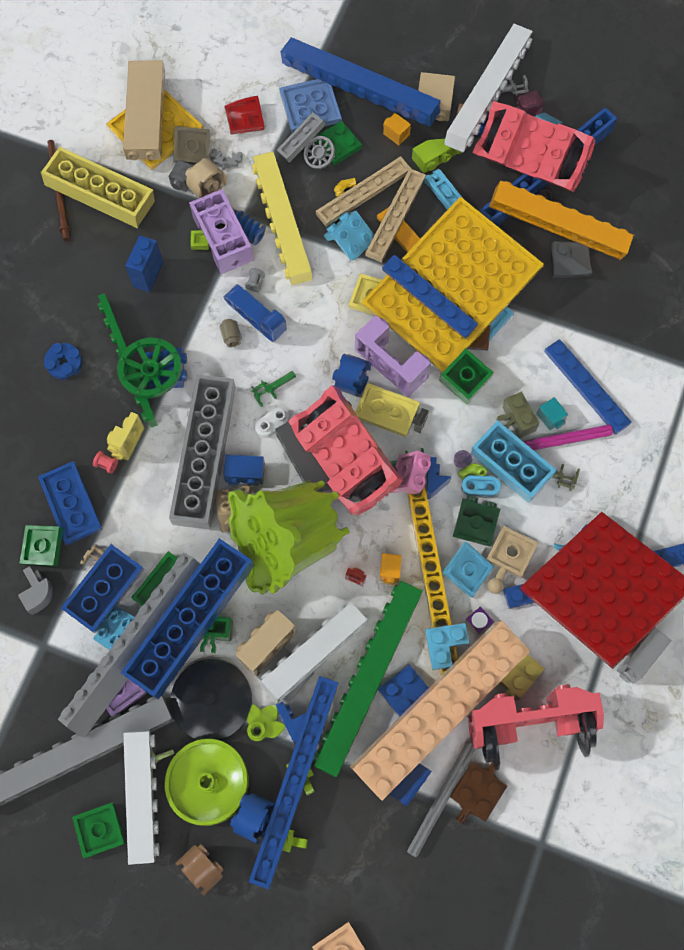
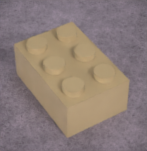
(265, 642)

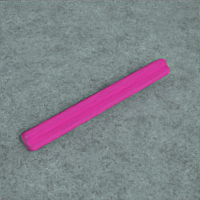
(569, 437)

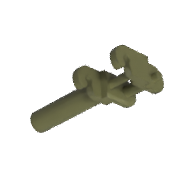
(559, 475)

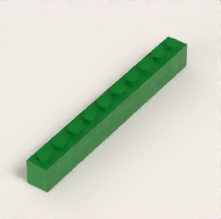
(368, 679)

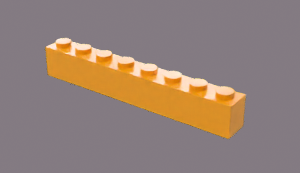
(561, 220)

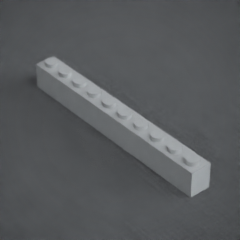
(107, 678)
(80, 751)

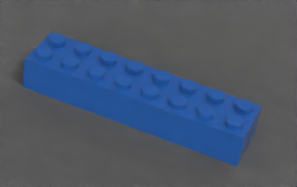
(188, 619)

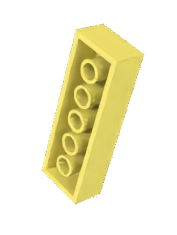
(98, 187)

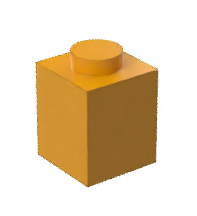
(396, 128)
(390, 568)

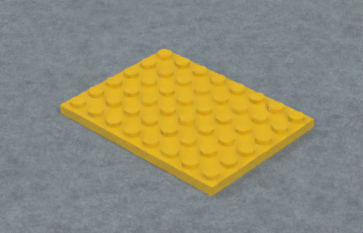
(469, 265)

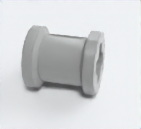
(255, 279)

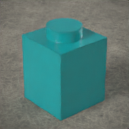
(552, 414)

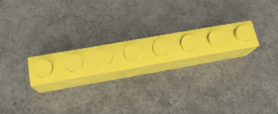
(282, 218)

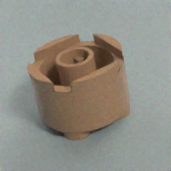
(200, 869)

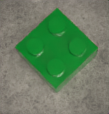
(466, 376)

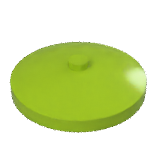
(206, 782)

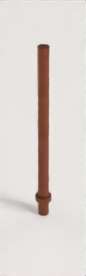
(64, 228)

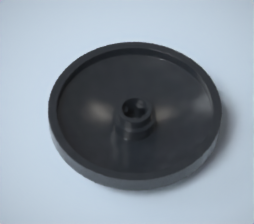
(211, 700)

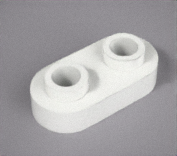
(272, 422)

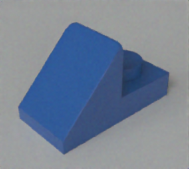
(434, 482)
(293, 726)

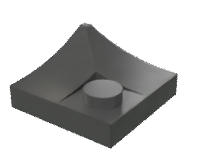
(570, 260)

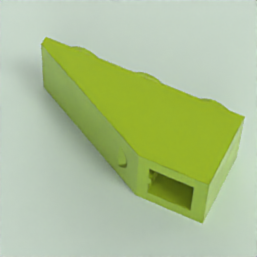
(432, 153)

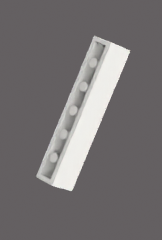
(313, 652)
(140, 797)

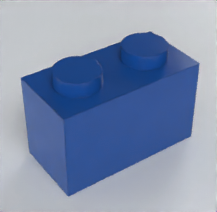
(244, 469)

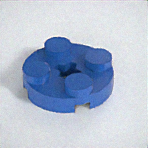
(60, 351)

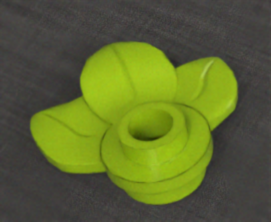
(266, 721)

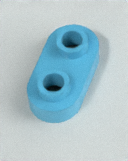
(480, 486)

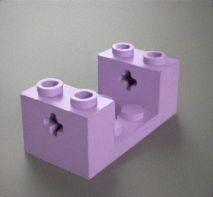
(229, 244)
(370, 345)

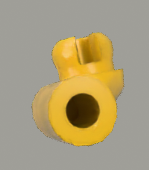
(344, 184)

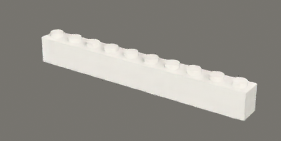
(488, 88)

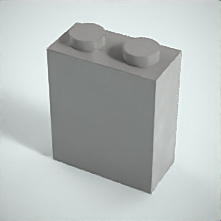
(643, 656)

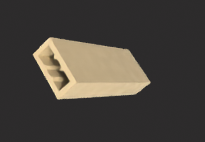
(144, 110)

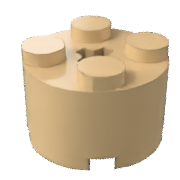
(205, 178)

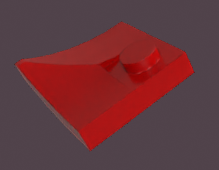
(244, 115)

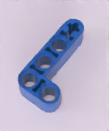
(268, 323)

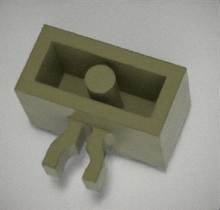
(519, 415)

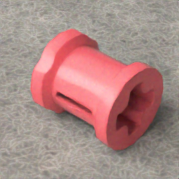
(105, 462)

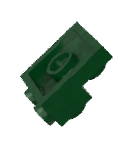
(476, 521)

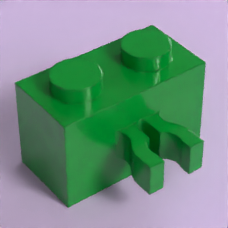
(220, 630)

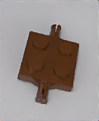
(478, 792)

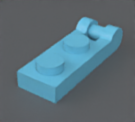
(442, 189)

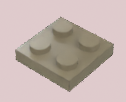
(191, 144)

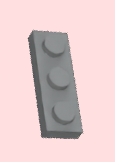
(301, 137)

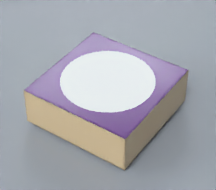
(479, 620)

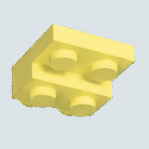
(123, 441)
(521, 677)

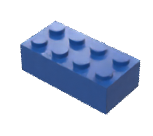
(102, 588)

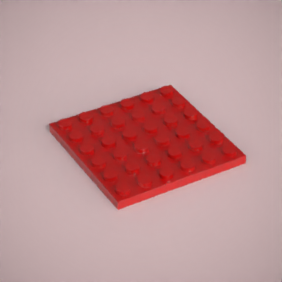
(606, 589)

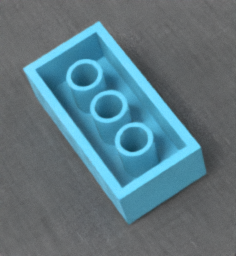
(513, 461)

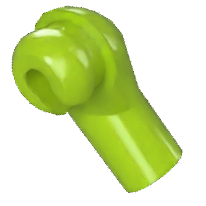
(472, 469)

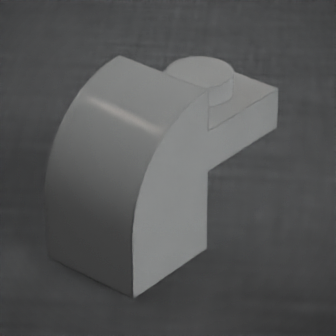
(39, 594)

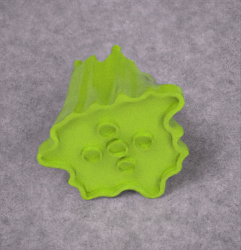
(283, 531)

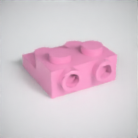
(413, 470)

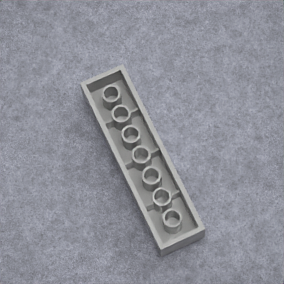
(202, 452)

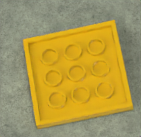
(173, 115)

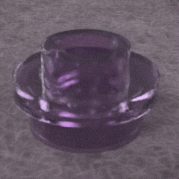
(462, 459)

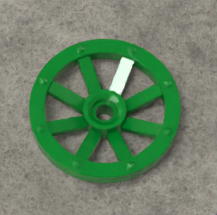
(147, 366)

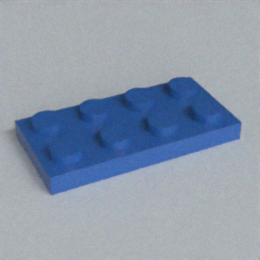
(70, 503)

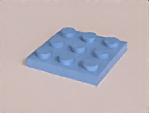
(310, 97)

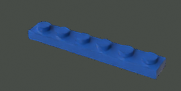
(429, 297)
(587, 386)

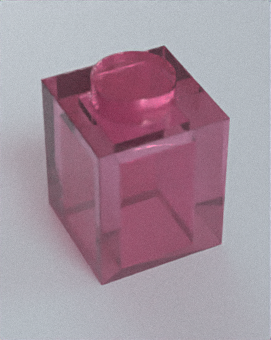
(530, 103)

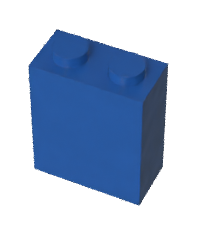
(144, 263)

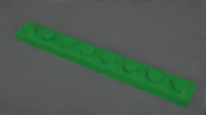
(117, 337)

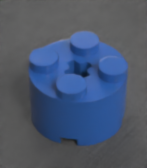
(351, 374)
(252, 817)

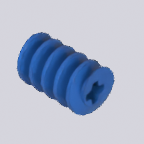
(252, 231)

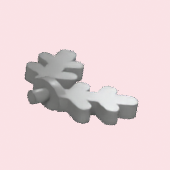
(219, 160)

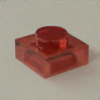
(356, 576)

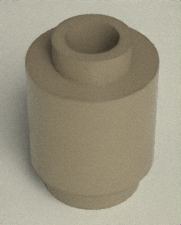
(230, 333)

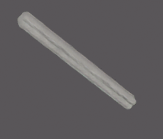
(441, 800)

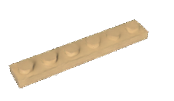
(363, 191)
(395, 215)

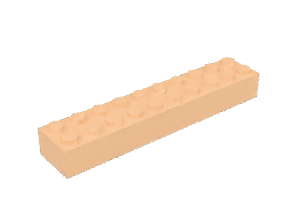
(439, 709)

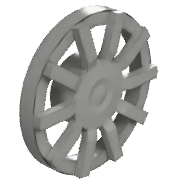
(319, 152)

